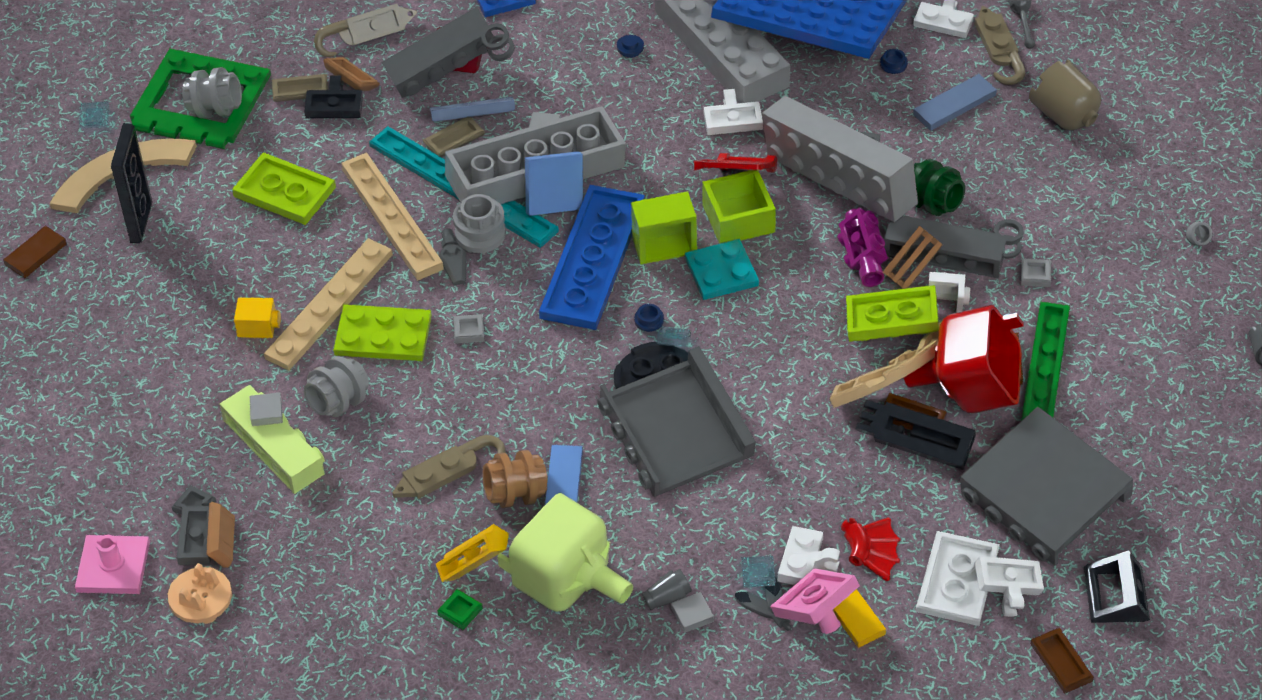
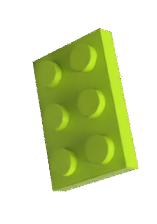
(284, 188)
(892, 313)
(382, 332)

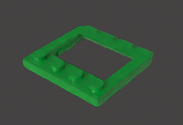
(169, 123)

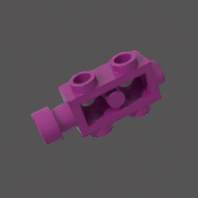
(863, 245)

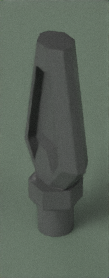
(453, 258)

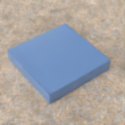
(553, 183)

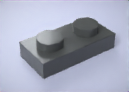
(193, 536)

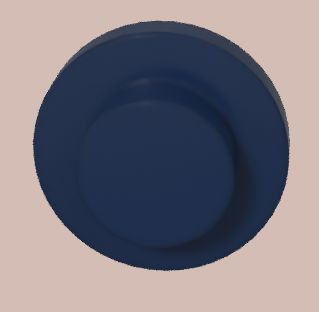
(630, 46)
(894, 61)
(649, 318)

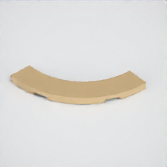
(89, 177)
(882, 377)

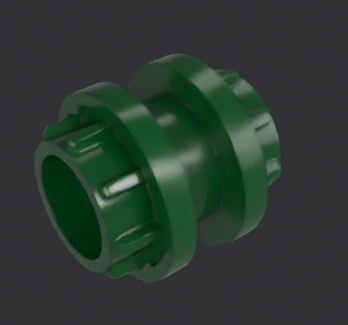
(938, 187)

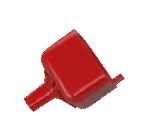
(975, 360)

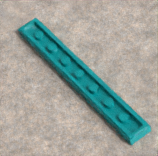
(432, 168)

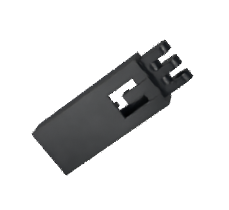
(929, 437)

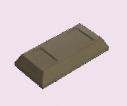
(296, 87)
(454, 136)

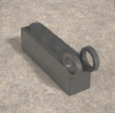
(445, 51)
(962, 247)

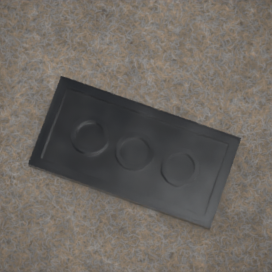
(131, 183)

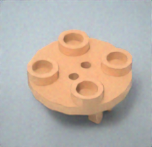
(202, 583)

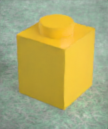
(256, 317)

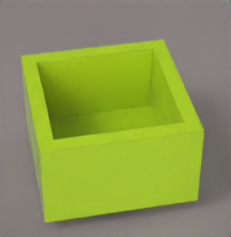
(739, 206)
(663, 227)

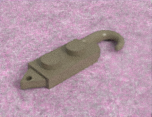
(365, 27)
(999, 45)
(444, 467)

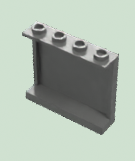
(677, 424)
(1044, 484)

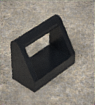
(1133, 587)

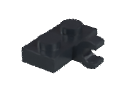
(333, 102)

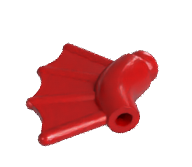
(872, 545)

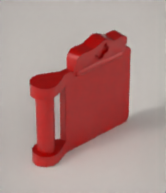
(727, 162)

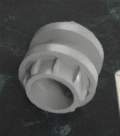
(215, 92)
(479, 224)
(335, 386)

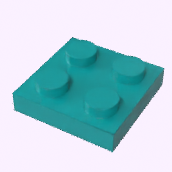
(721, 269)

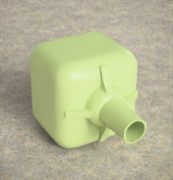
(563, 556)

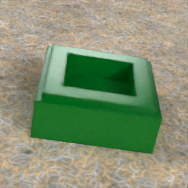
(460, 609)

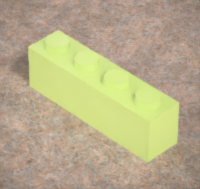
(275, 444)

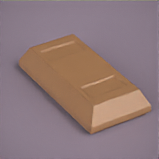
(350, 73)
(220, 534)

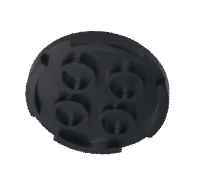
(647, 360)

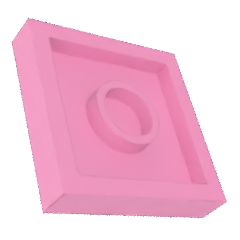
(112, 564)
(815, 598)

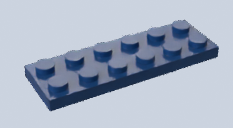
(590, 258)

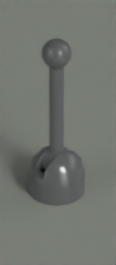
(1022, 7)

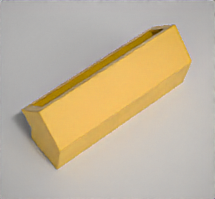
(496, 542)

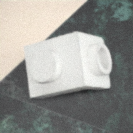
(950, 287)

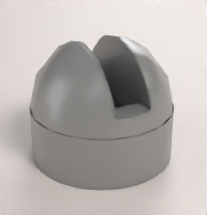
(1202, 230)

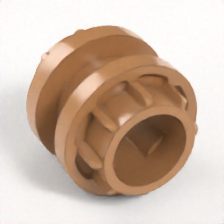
(516, 478)

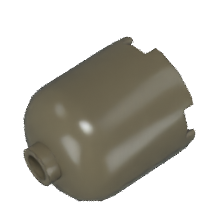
(1067, 96)

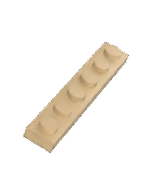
(392, 216)
(328, 304)

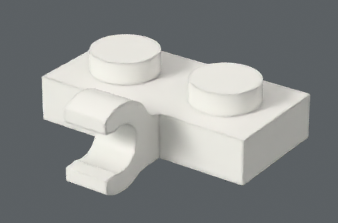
(944, 18)
(732, 116)
(804, 554)
(1011, 578)

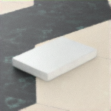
(951, 579)

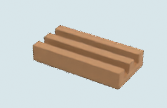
(897, 277)

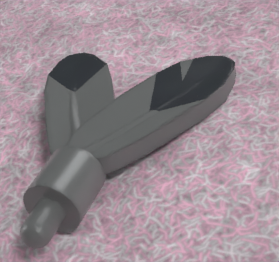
(761, 606)

